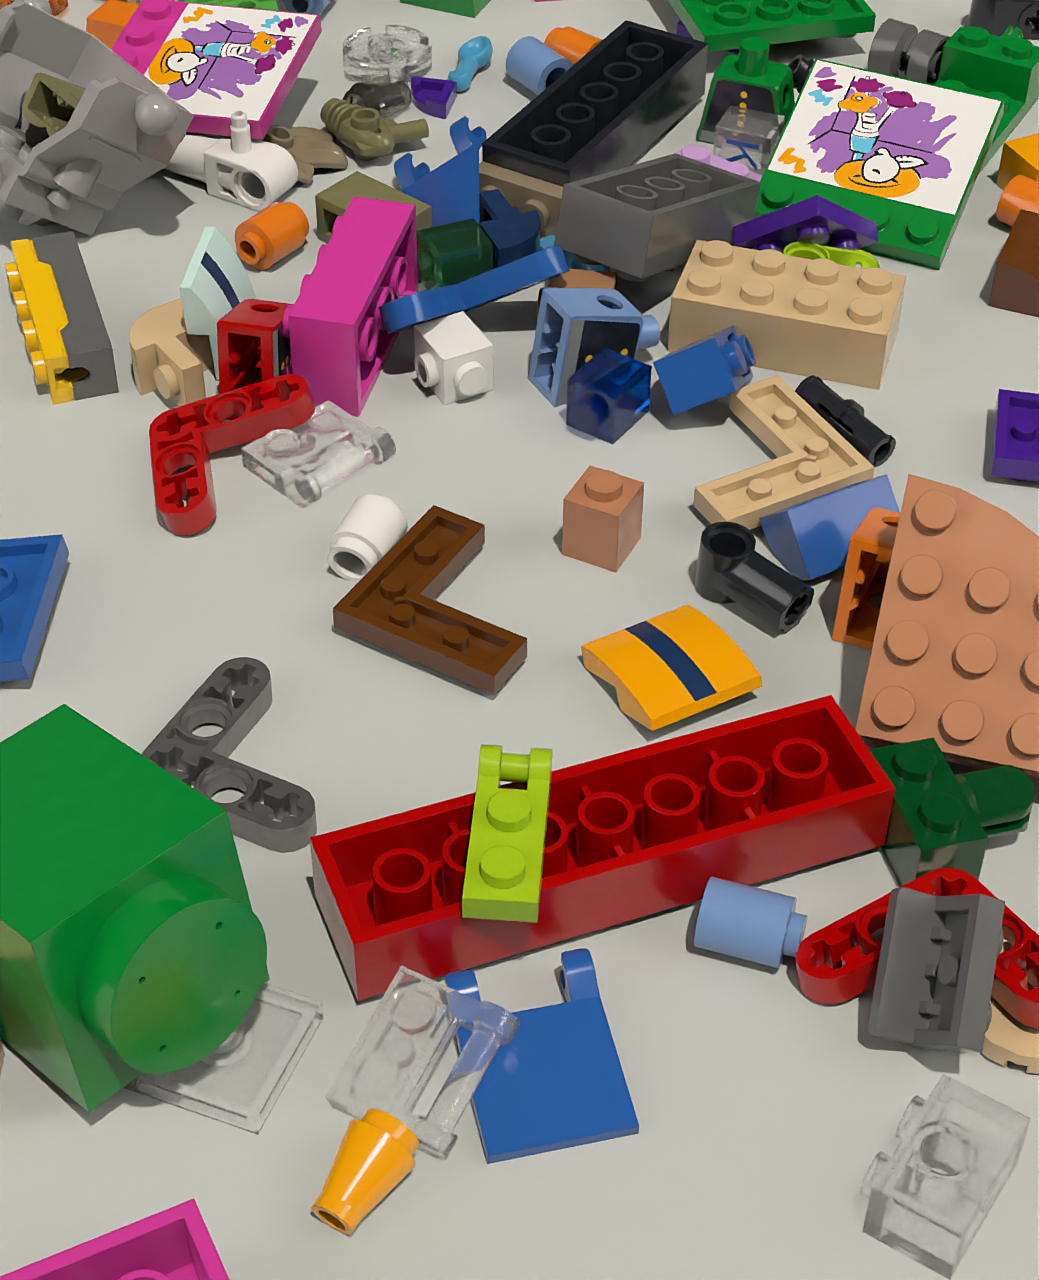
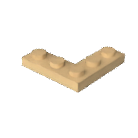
(808, 465)

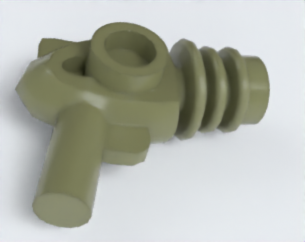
(365, 131)

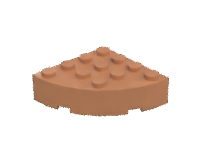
(957, 633)

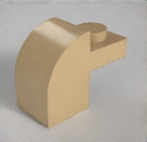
(167, 356)

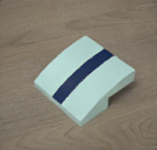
(212, 287)

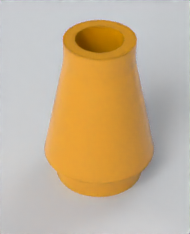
(366, 1168)

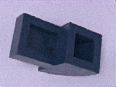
(509, 231)

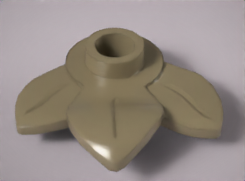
(309, 149)

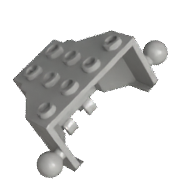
(112, 141)

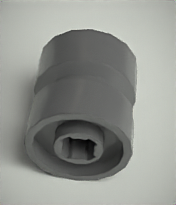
(905, 52)

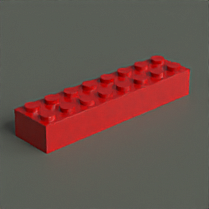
(618, 843)

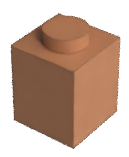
(602, 518)

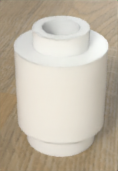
(365, 536)

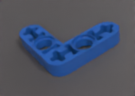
(474, 292)

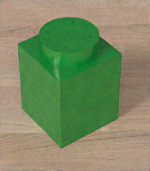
(116, 912)

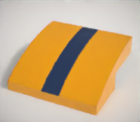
(671, 667)

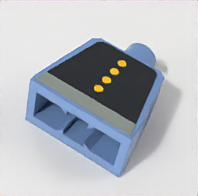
(577, 326)

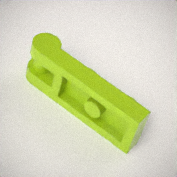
(507, 836)

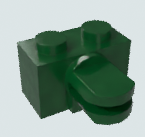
(946, 816)

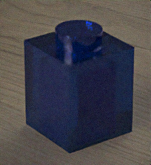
(608, 395)

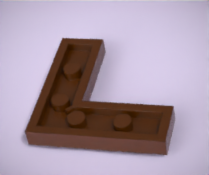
(398, 611)

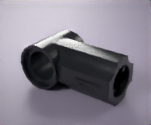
(734, 572)

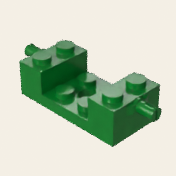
(995, 68)

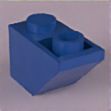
(705, 369)

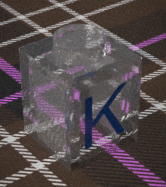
(748, 137)

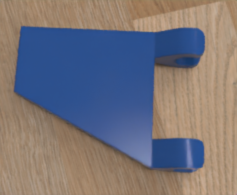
(452, 186)

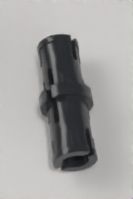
(848, 420)

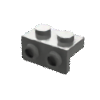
(937, 970)

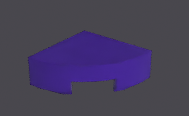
(433, 95)

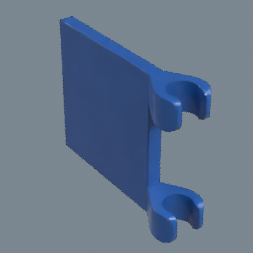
(558, 1075)

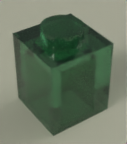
(452, 253)

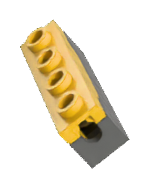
(61, 318)

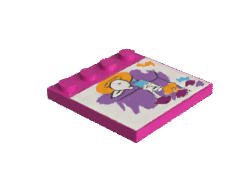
(219, 58)

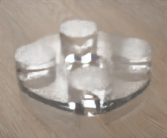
(386, 56)

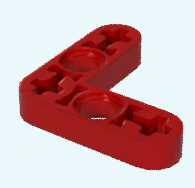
(194, 430)
(836, 973)

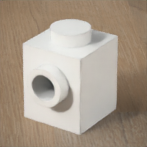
(453, 358)

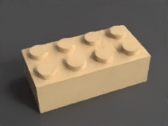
(792, 309)

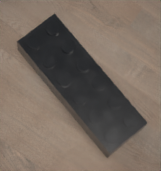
(603, 107)

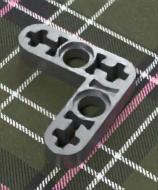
(207, 762)

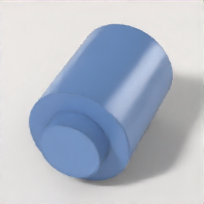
(535, 64)
(748, 923)

